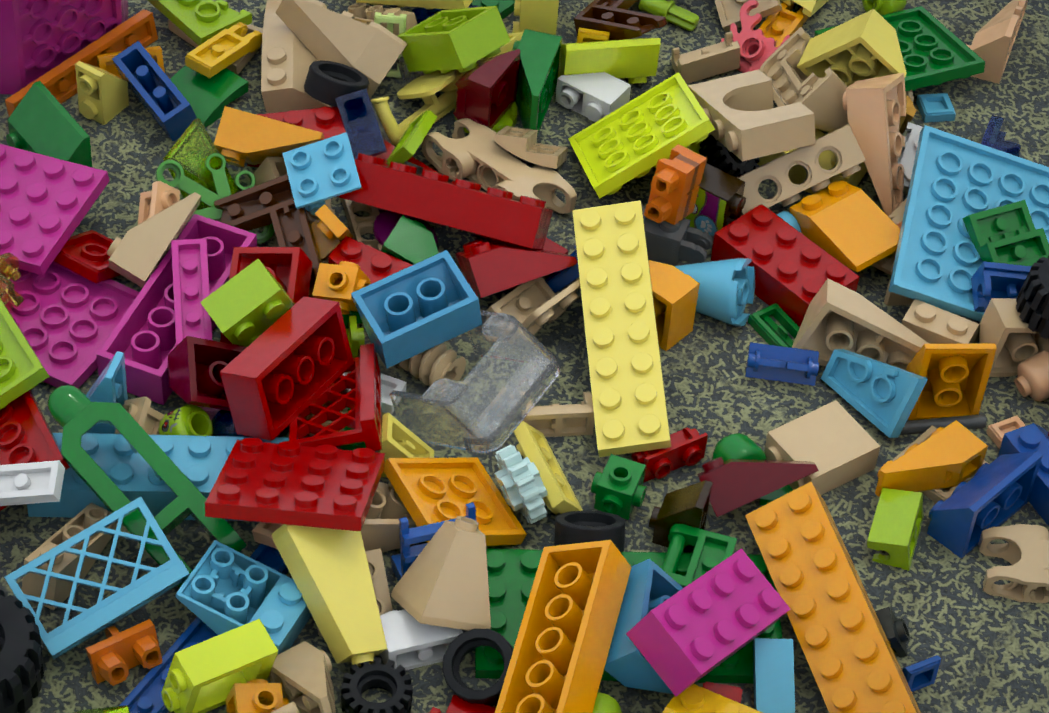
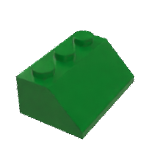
(47, 128)

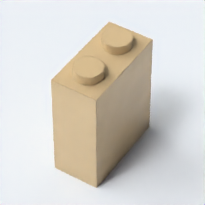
(829, 440)

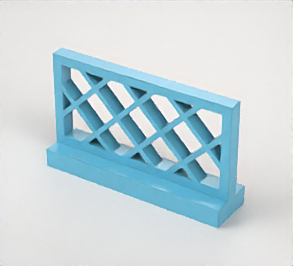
(117, 605)

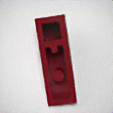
(745, 480)

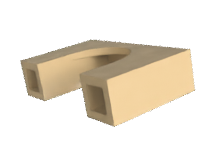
(747, 120)

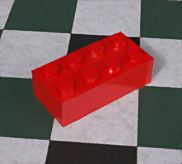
(784, 260)
(287, 368)

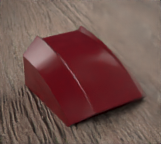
(488, 89)

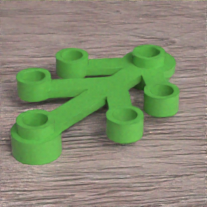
(207, 196)

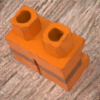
(675, 186)

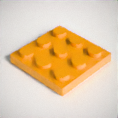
(442, 487)

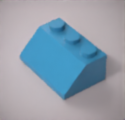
(417, 308)
(644, 591)

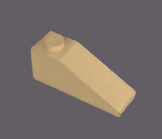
(148, 242)
(305, 678)

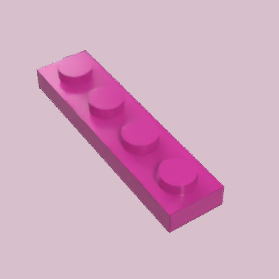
(190, 288)

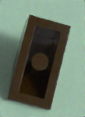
(682, 506)

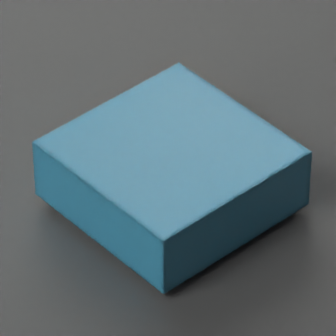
(935, 107)

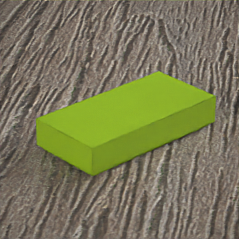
(412, 138)

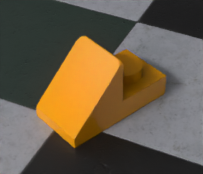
(328, 231)

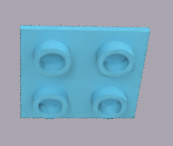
(321, 171)

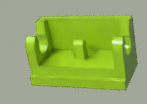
(896, 527)

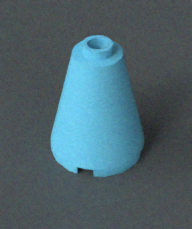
(723, 288)

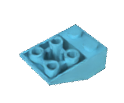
(235, 590)

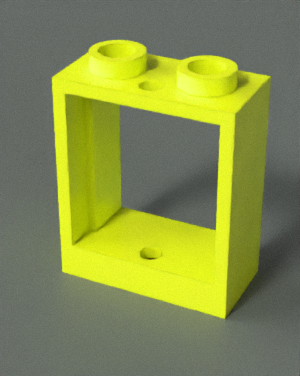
(207, 671)

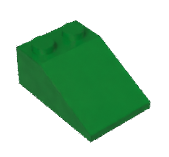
(536, 76)

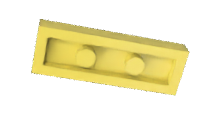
(535, 447)

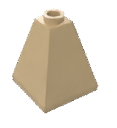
(449, 579)

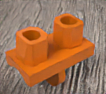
(123, 651)

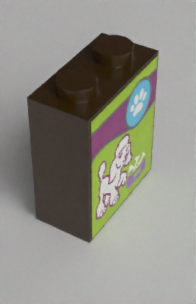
(718, 201)

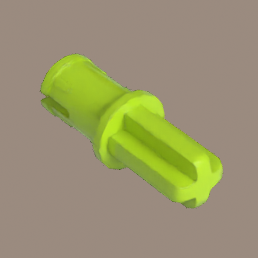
(672, 12)

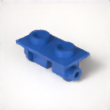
(782, 364)

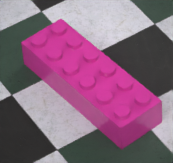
(148, 326)

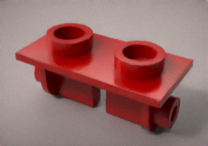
(685, 449)

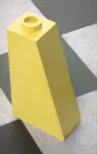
(336, 587)

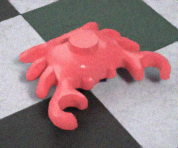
(753, 44)

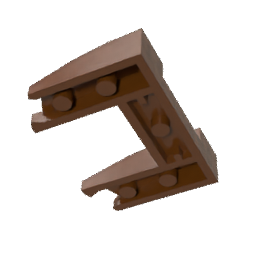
(617, 19)
(273, 204)

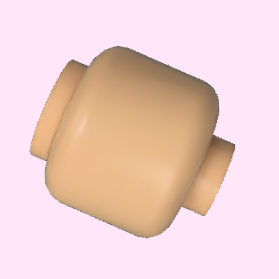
(1034, 377)

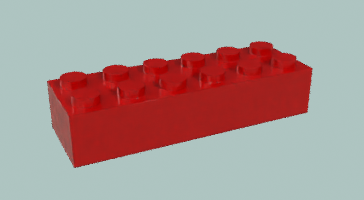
(450, 204)

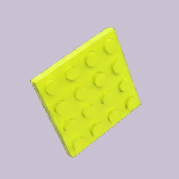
(639, 134)

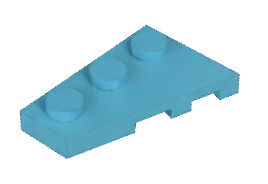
(874, 389)

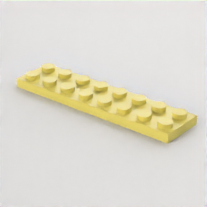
(621, 329)

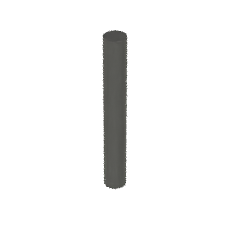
(921, 425)

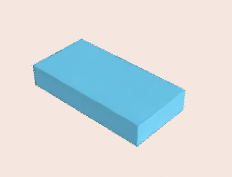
(773, 675)

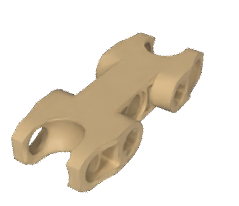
(492, 166)
(1029, 561)

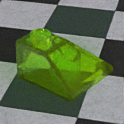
(191, 153)

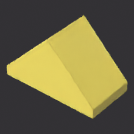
(401, 442)

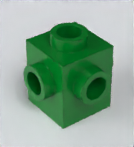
(619, 494)

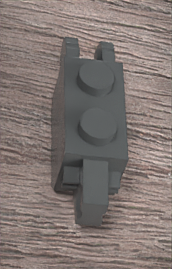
(675, 242)

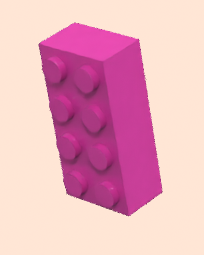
(707, 621)

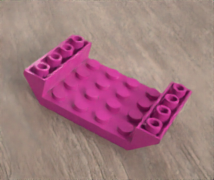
(48, 32)

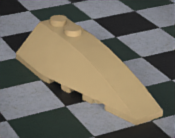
(284, 66)

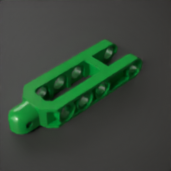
(77, 416)

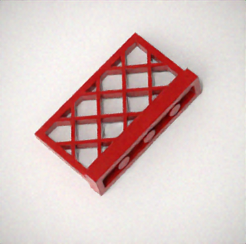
(363, 400)

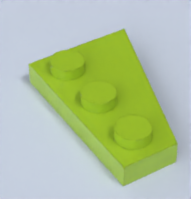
(201, 18)

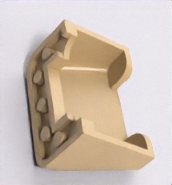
(791, 85)

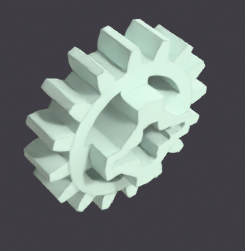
(521, 484)

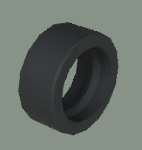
(331, 80)
(589, 527)
(461, 647)

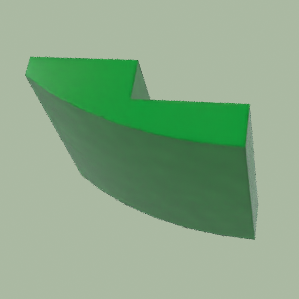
(211, 94)
(1007, 235)

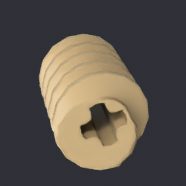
(435, 365)

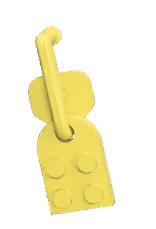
(425, 88)

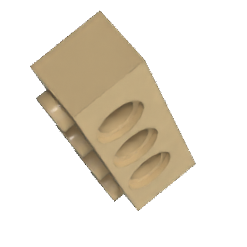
(840, 142)

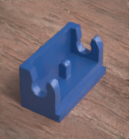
(997, 281)

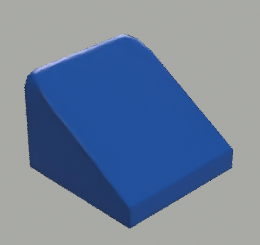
(922, 672)

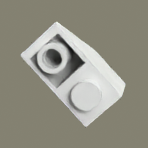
(592, 94)

